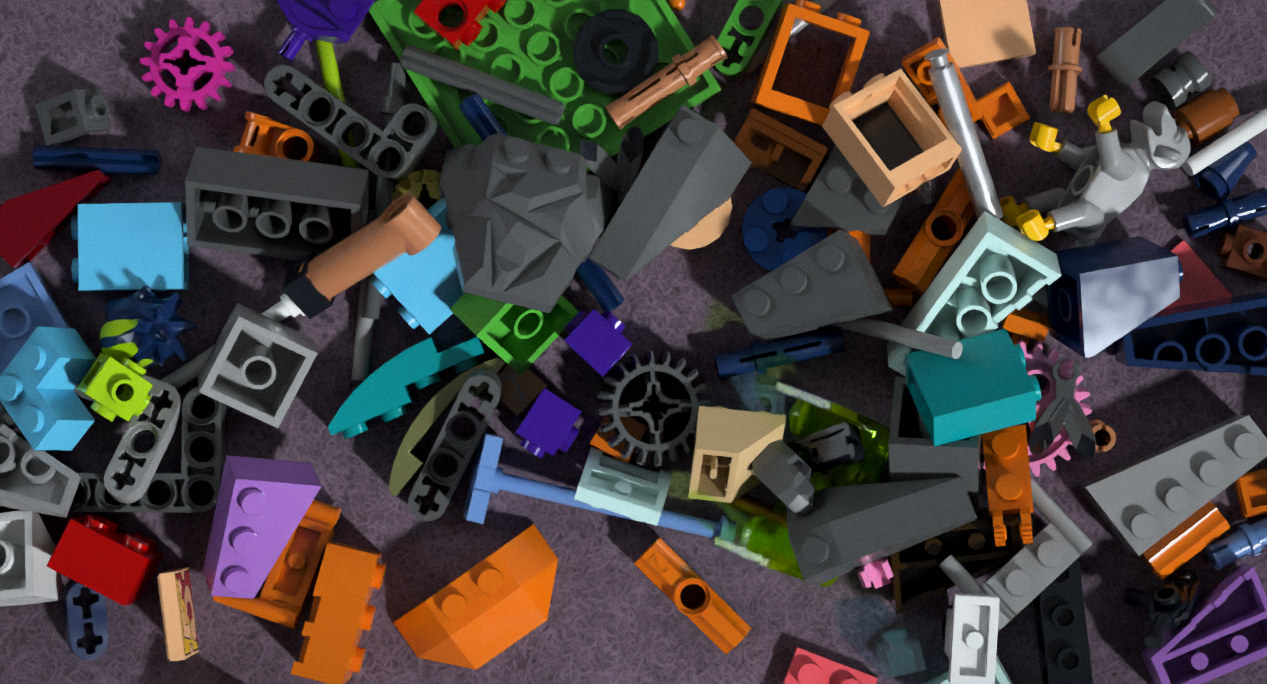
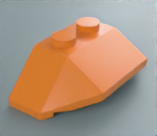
(485, 605)

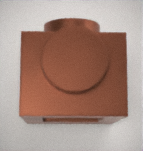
(1234, 254)

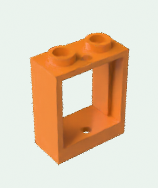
(809, 13)

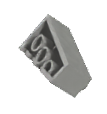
(1172, 483)

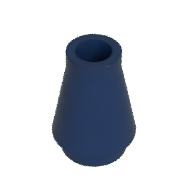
(1224, 173)

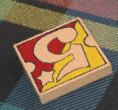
(178, 613)

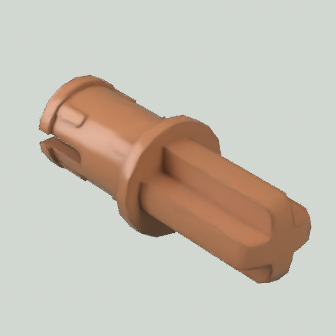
(1065, 69)

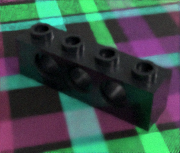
(1063, 630)

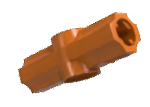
(927, 252)
(712, 616)

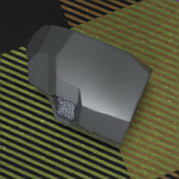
(785, 476)

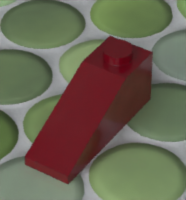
(39, 216)

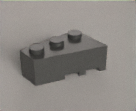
(814, 290)

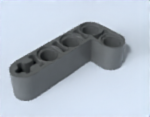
(344, 118)

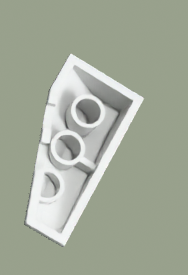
(24, 561)

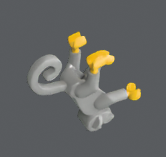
(1106, 176)

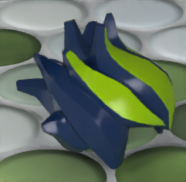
(144, 328)

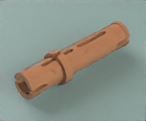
(671, 78)

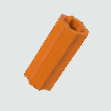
(1185, 541)

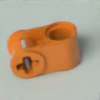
(273, 139)

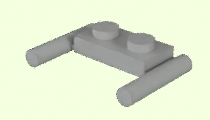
(1032, 566)

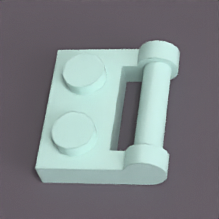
(623, 488)

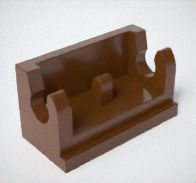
(779, 150)

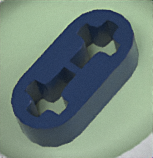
(75, 619)

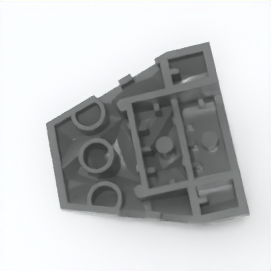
(521, 218)

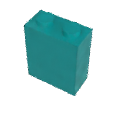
(973, 393)

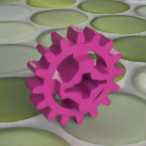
(187, 84)

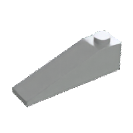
(33, 478)

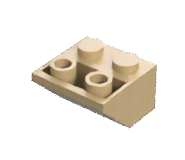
(724, 450)

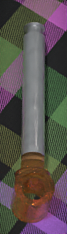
(963, 131)

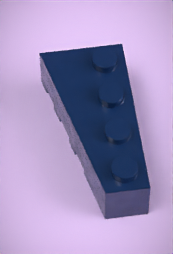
(1202, 336)

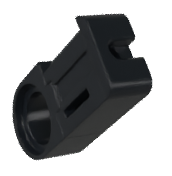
(830, 447)

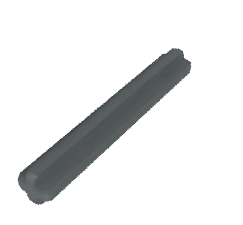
(483, 84)

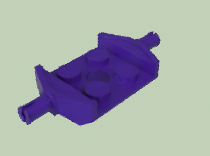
(321, 20)

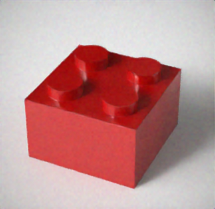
(106, 558)

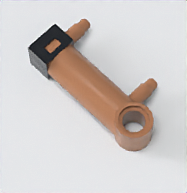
(399, 230)

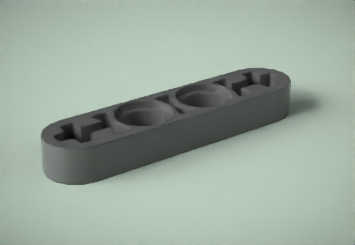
(459, 447)

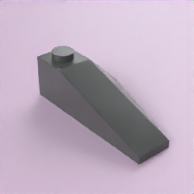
(679, 185)
(873, 521)

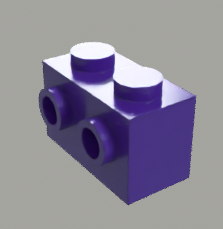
(598, 339)
(549, 425)

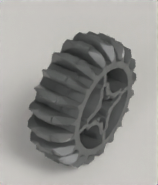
(618, 410)

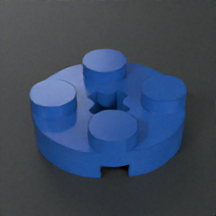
(760, 237)

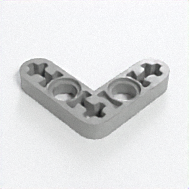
(138, 425)

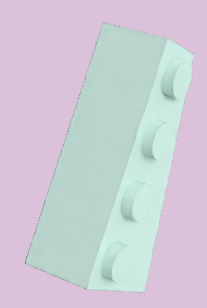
(979, 285)

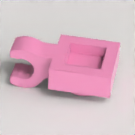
(875, 573)

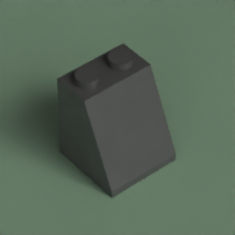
(915, 456)

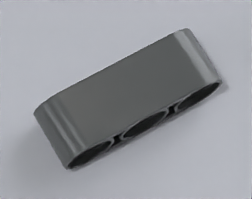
(1153, 38)

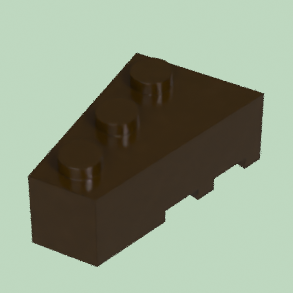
(972, 545)

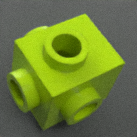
(101, 386)

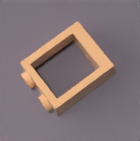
(916, 115)

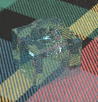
(752, 392)
(898, 653)

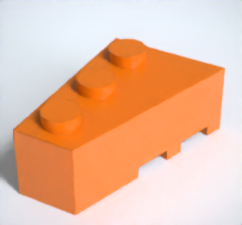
(339, 614)

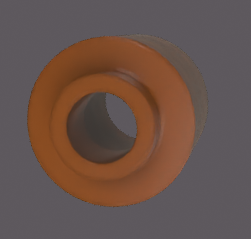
(1207, 115)

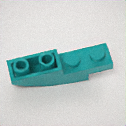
(387, 390)

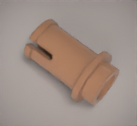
(1108, 435)

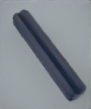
(91, 159)

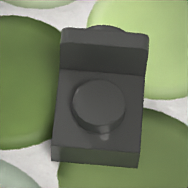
(73, 115)

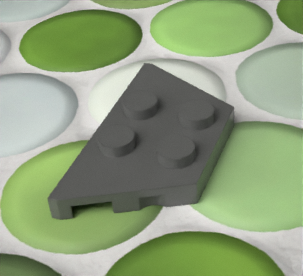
(839, 194)

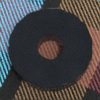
(608, 27)

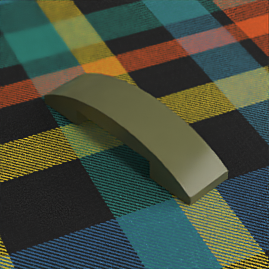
(406, 461)

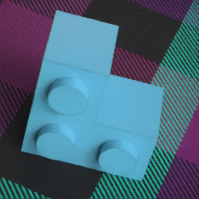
(40, 388)

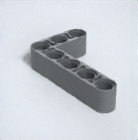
(181, 483)

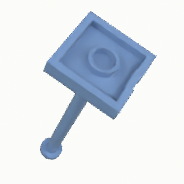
(489, 478)

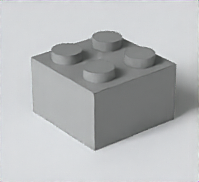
(257, 365)

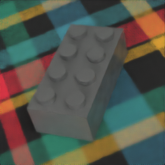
(272, 204)

